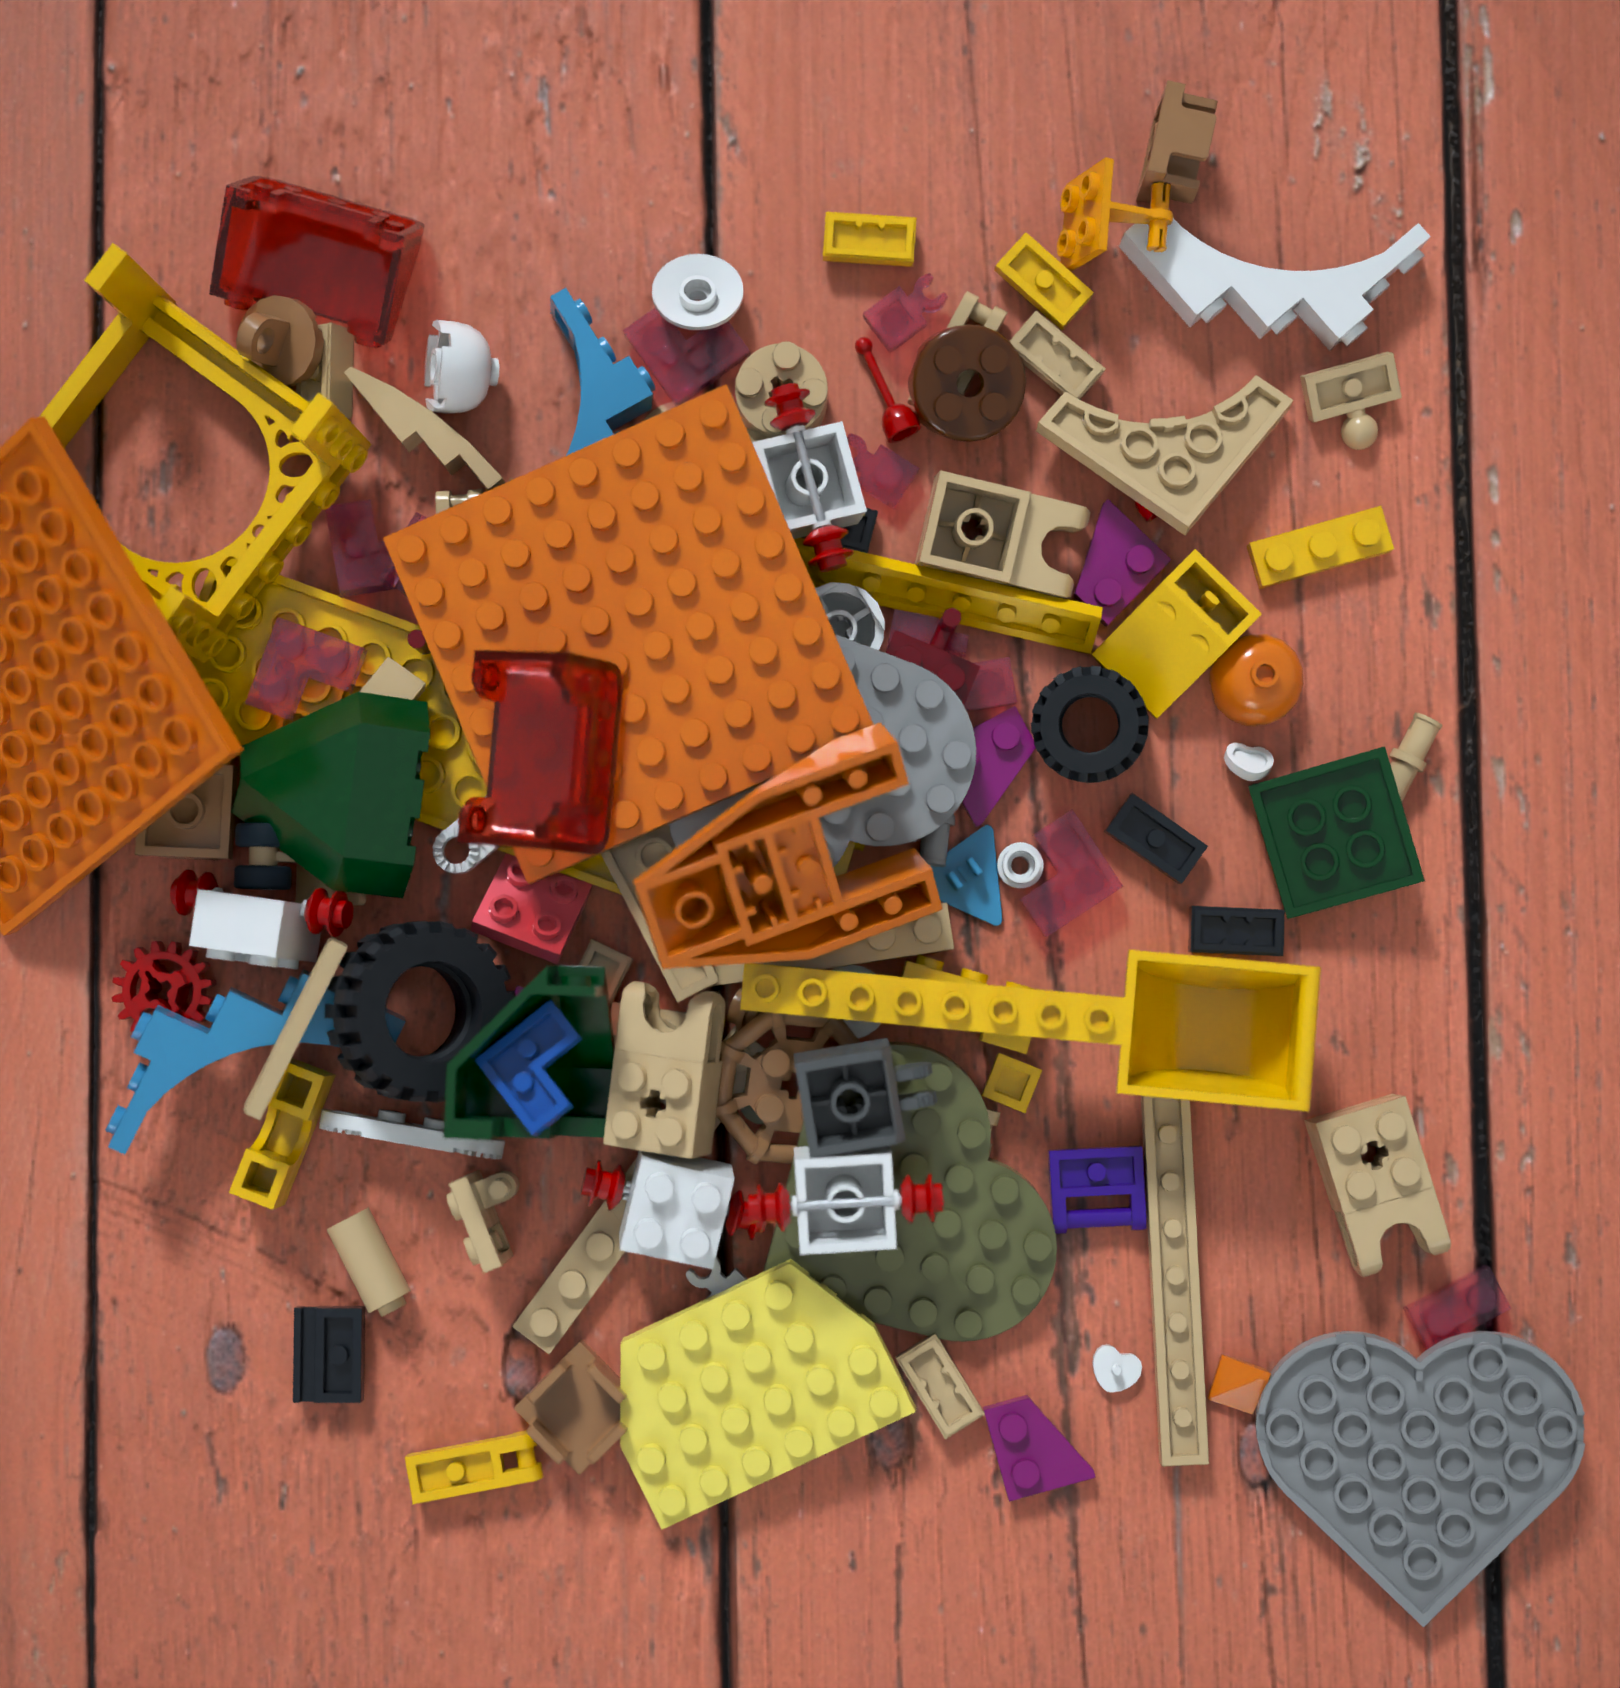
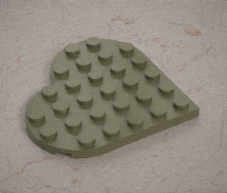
(980, 1258)

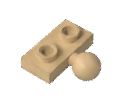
(1350, 390)

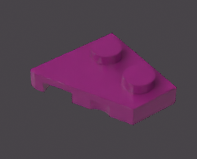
(1117, 563)
(1001, 752)
(1032, 1450)

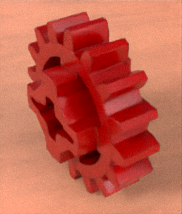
(154, 973)

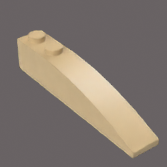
(916, 937)

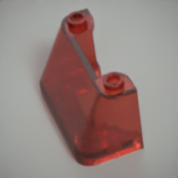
(317, 249)
(548, 751)

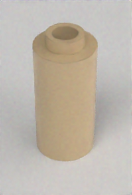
(369, 1262)

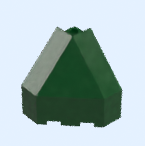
(342, 790)
(583, 1073)

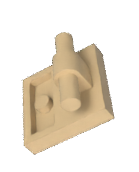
(474, 1202)

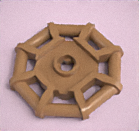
(764, 1080)

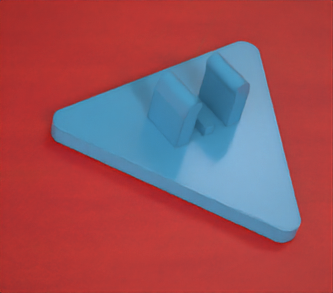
(971, 877)

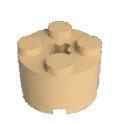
(775, 367)

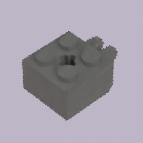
(876, 1115)

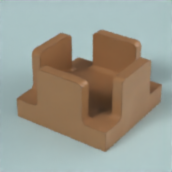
(1178, 143)
(197, 825)
(575, 1409)

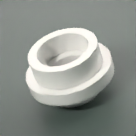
(1030, 854)

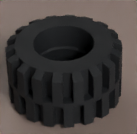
(1079, 684)

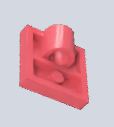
(534, 915)

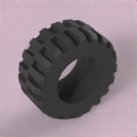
(364, 991)

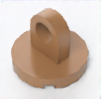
(281, 338)

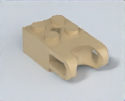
(1011, 536)
(669, 1065)
(1382, 1192)

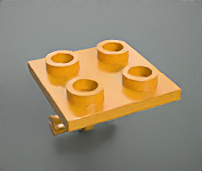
(1090, 209)

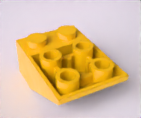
(1177, 632)

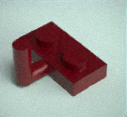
(953, 670)

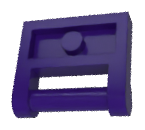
(1097, 1173)

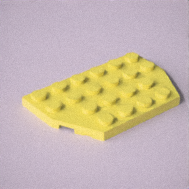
(750, 1389)

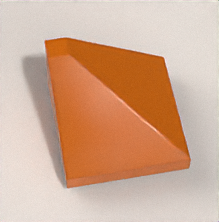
(1238, 1384)

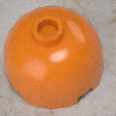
(1256, 680)

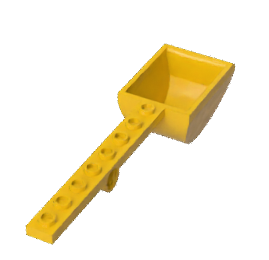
(1182, 1027)

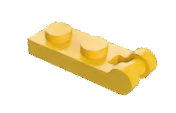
(471, 1467)

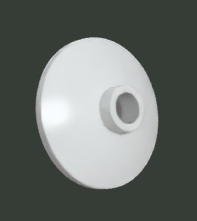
(693, 279)

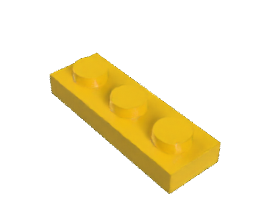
(1320, 547)

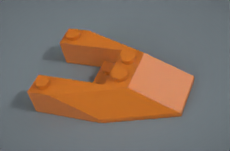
(762, 874)

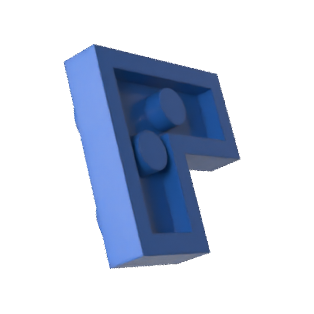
(519, 1064)

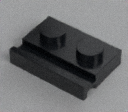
(329, 1354)

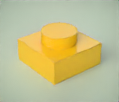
(1011, 1082)

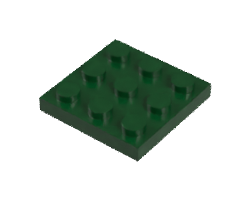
(1336, 833)

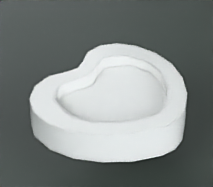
(1248, 762)
(1114, 1369)

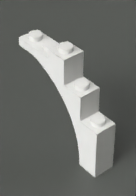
(1328, 300)

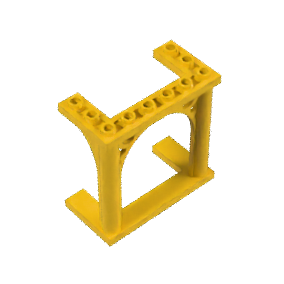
(318, 425)

